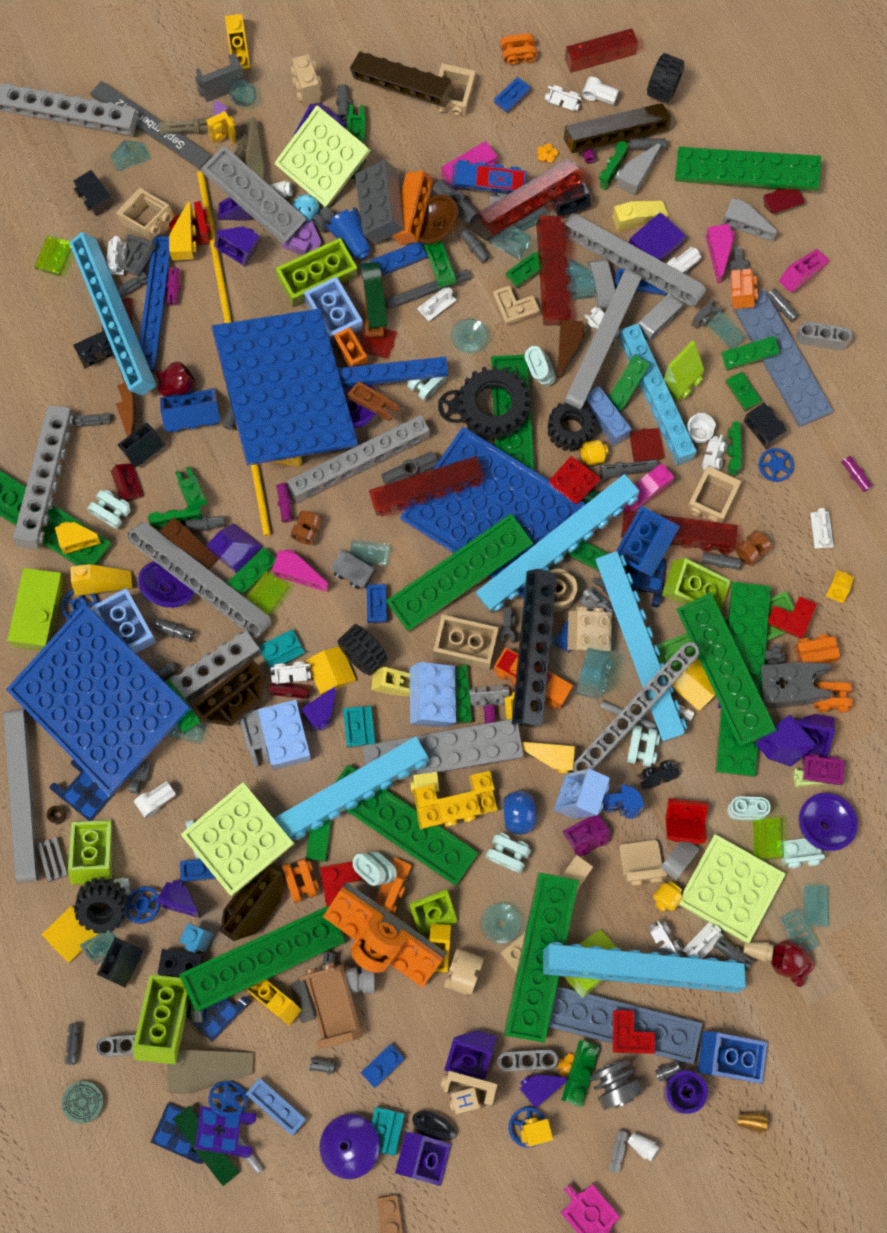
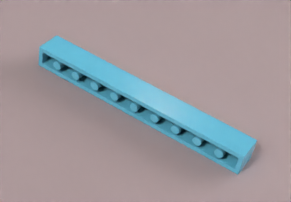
(112, 314)
(559, 542)
(639, 642)
(352, 789)
(643, 968)

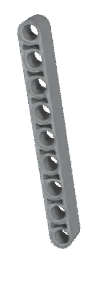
(633, 259)
(602, 339)
(199, 579)
(640, 700)
(21, 796)

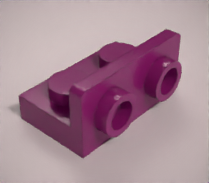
(823, 770)
(587, 835)

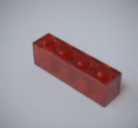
(601, 50)

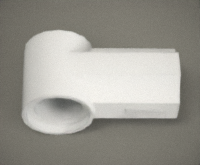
(596, 90)
(685, 260)
(149, 802)

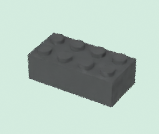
(379, 201)

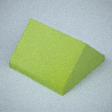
(432, 910)

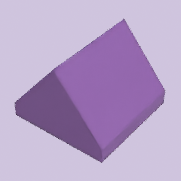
(219, 108)

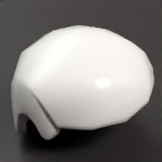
(700, 427)

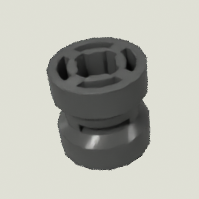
(322, 219)

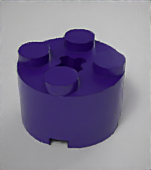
(691, 1082)

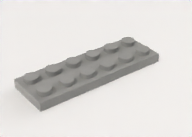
(253, 194)

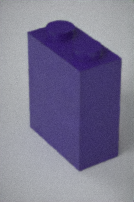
(658, 238)

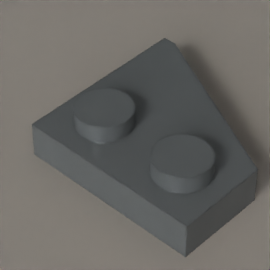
(136, 254)

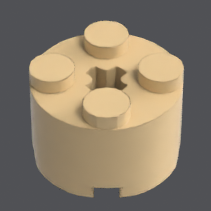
(567, 587)
(463, 972)

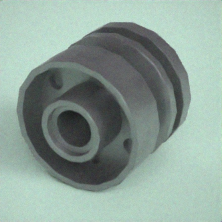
(617, 1088)

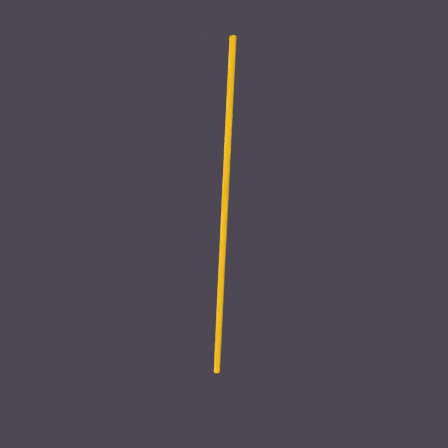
(227, 319)

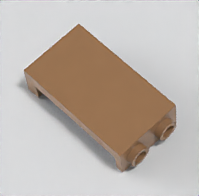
(332, 1005)

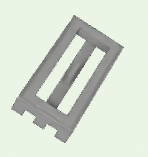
(48, 843)

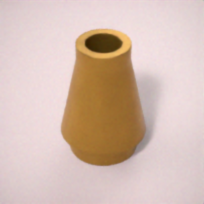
(753, 1121)

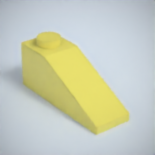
(636, 213)
(391, 682)

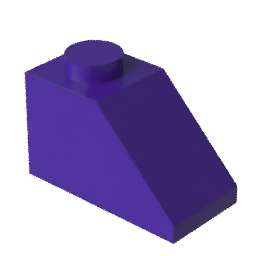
(232, 211)
(320, 711)
(540, 1088)

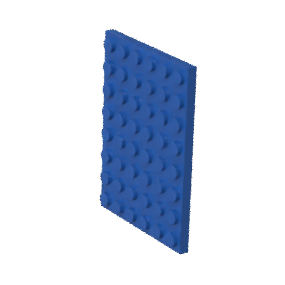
(284, 386)
(506, 491)
(98, 699)

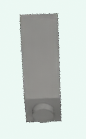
(636, 170)
(747, 220)

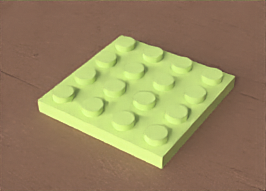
(322, 156)
(237, 839)
(731, 889)

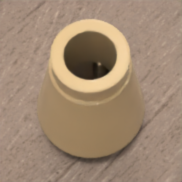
(759, 950)

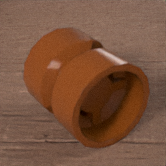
(305, 529)
(750, 550)

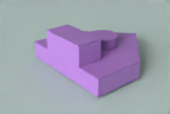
(303, 240)

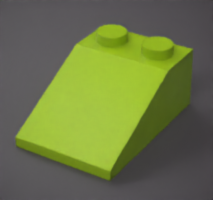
(684, 372)
(691, 581)
(90, 851)
(584, 985)

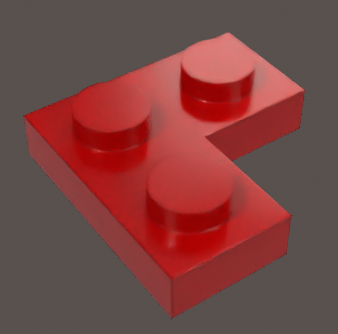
(795, 622)
(335, 877)
(625, 1039)

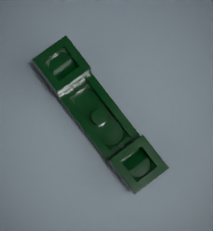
(374, 295)
(218, 1163)

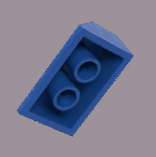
(190, 410)
(647, 540)

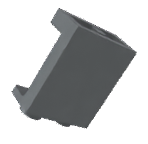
(219, 82)

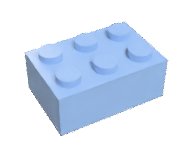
(335, 307)
(125, 620)
(432, 695)
(284, 735)
(582, 794)

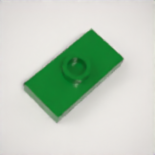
(743, 391)

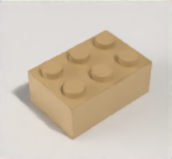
(465, 642)

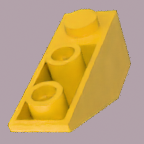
(237, 39)
(181, 237)
(275, 1001)

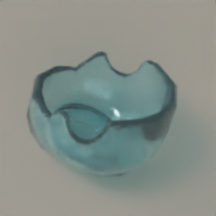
(242, 93)

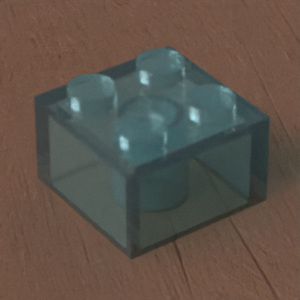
(594, 669)

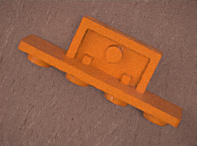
(390, 892)

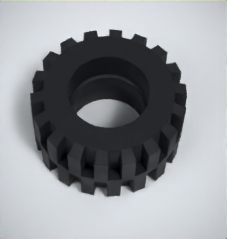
(665, 77)
(568, 439)
(362, 649)
(101, 918)

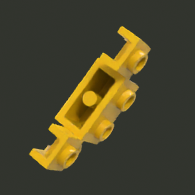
(457, 807)

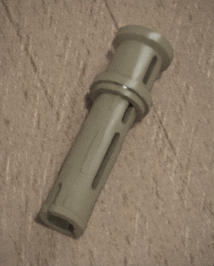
(165, 127)

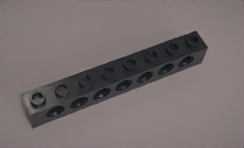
(534, 648)

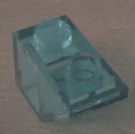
(511, 241)
(581, 281)

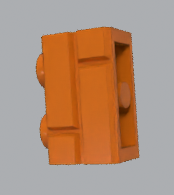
(743, 289)
(350, 348)
(820, 650)

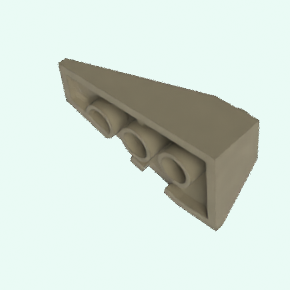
(249, 147)
(204, 1069)

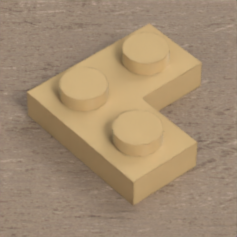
(513, 310)

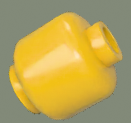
(593, 452)
(667, 897)

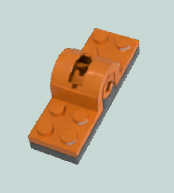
(382, 937)

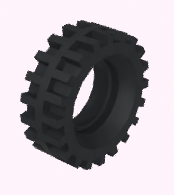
(490, 425)

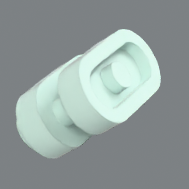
(540, 366)
(427, 390)
(106, 498)
(648, 756)
(748, 808)
(502, 843)
(374, 868)

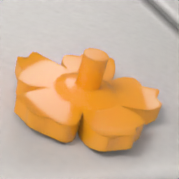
(547, 153)
(565, 1065)

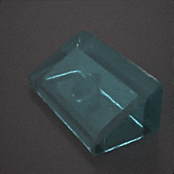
(726, 330)
(371, 551)
(816, 905)

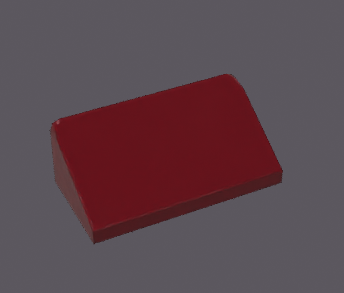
(782, 200)
(126, 482)
(291, 690)

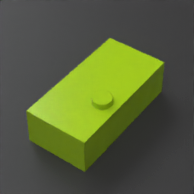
(314, 269)
(36, 609)
(161, 1020)

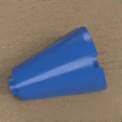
(349, 228)

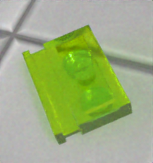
(53, 256)
(267, 593)
(768, 838)

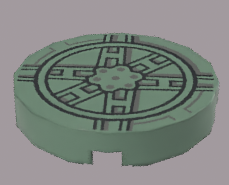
(82, 1102)

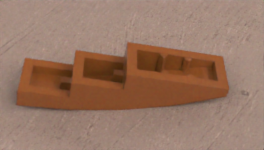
(127, 407)

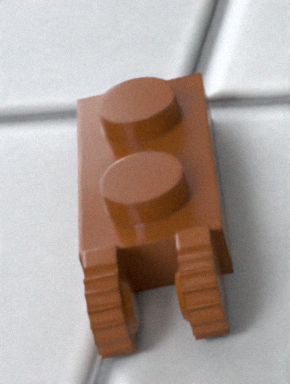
(372, 400)

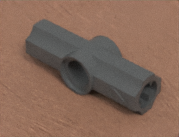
(466, 210)
(420, 465)

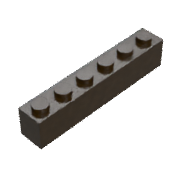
(402, 79)
(616, 128)

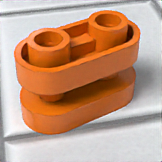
(518, 48)
(840, 704)
(310, 886)

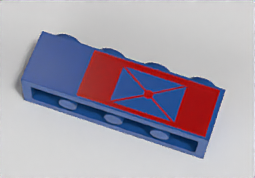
(487, 178)

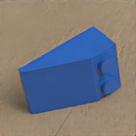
(732, 1057)

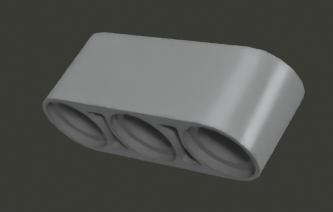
(603, 282)
(660, 316)
(815, 338)
(679, 859)
(116, 1046)
(537, 1065)

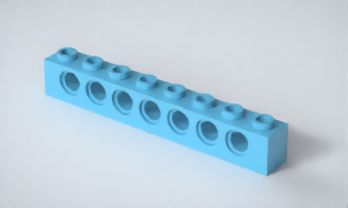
(659, 398)

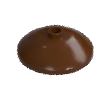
(439, 219)

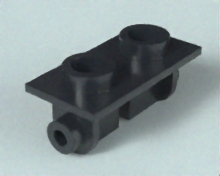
(651, 775)

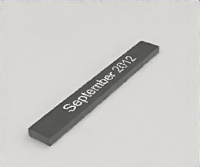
(150, 126)

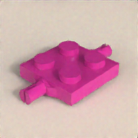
(589, 1211)

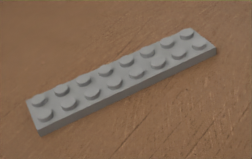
(460, 747)

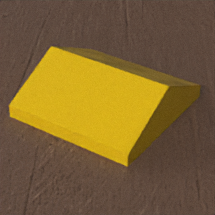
(330, 669)
(695, 686)
(67, 935)

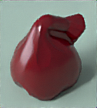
(175, 380)
(792, 961)

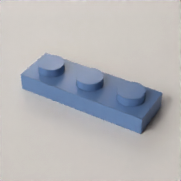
(276, 1106)

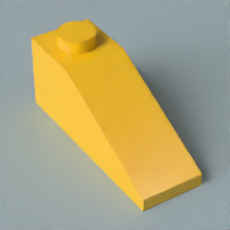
(98, 579)
(556, 756)

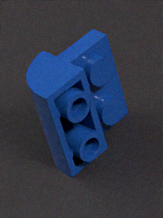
(626, 800)

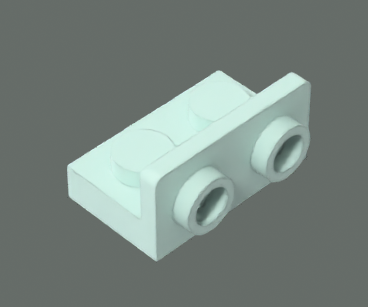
(800, 852)

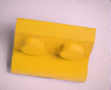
(221, 127)

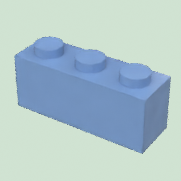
(607, 416)

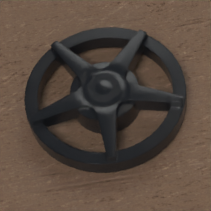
(453, 406)

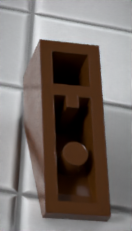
(569, 343)
(188, 543)

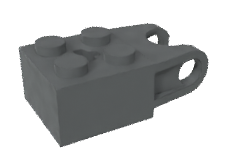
(800, 684)

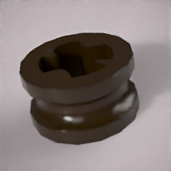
(61, 819)

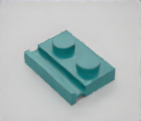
(281, 649)
(358, 726)
(388, 1127)

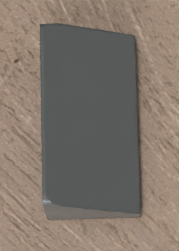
(303, 1000)

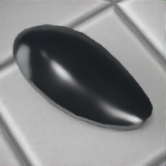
(433, 1126)

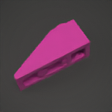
(719, 243)
(803, 270)
(651, 486)
(294, 569)

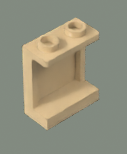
(463, 1080)

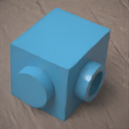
(196, 938)

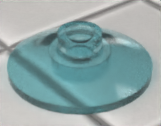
(469, 328)
(504, 913)

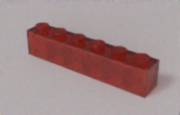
(531, 196)
(552, 270)
(426, 486)
(695, 533)

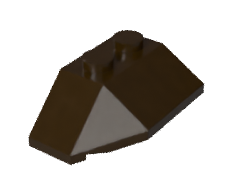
(233, 696)
(252, 905)

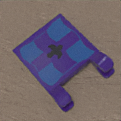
(222, 1133)

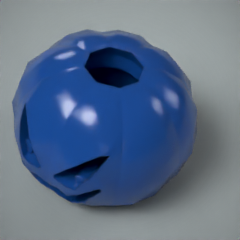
(519, 812)

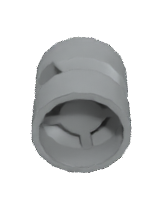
(360, 980)

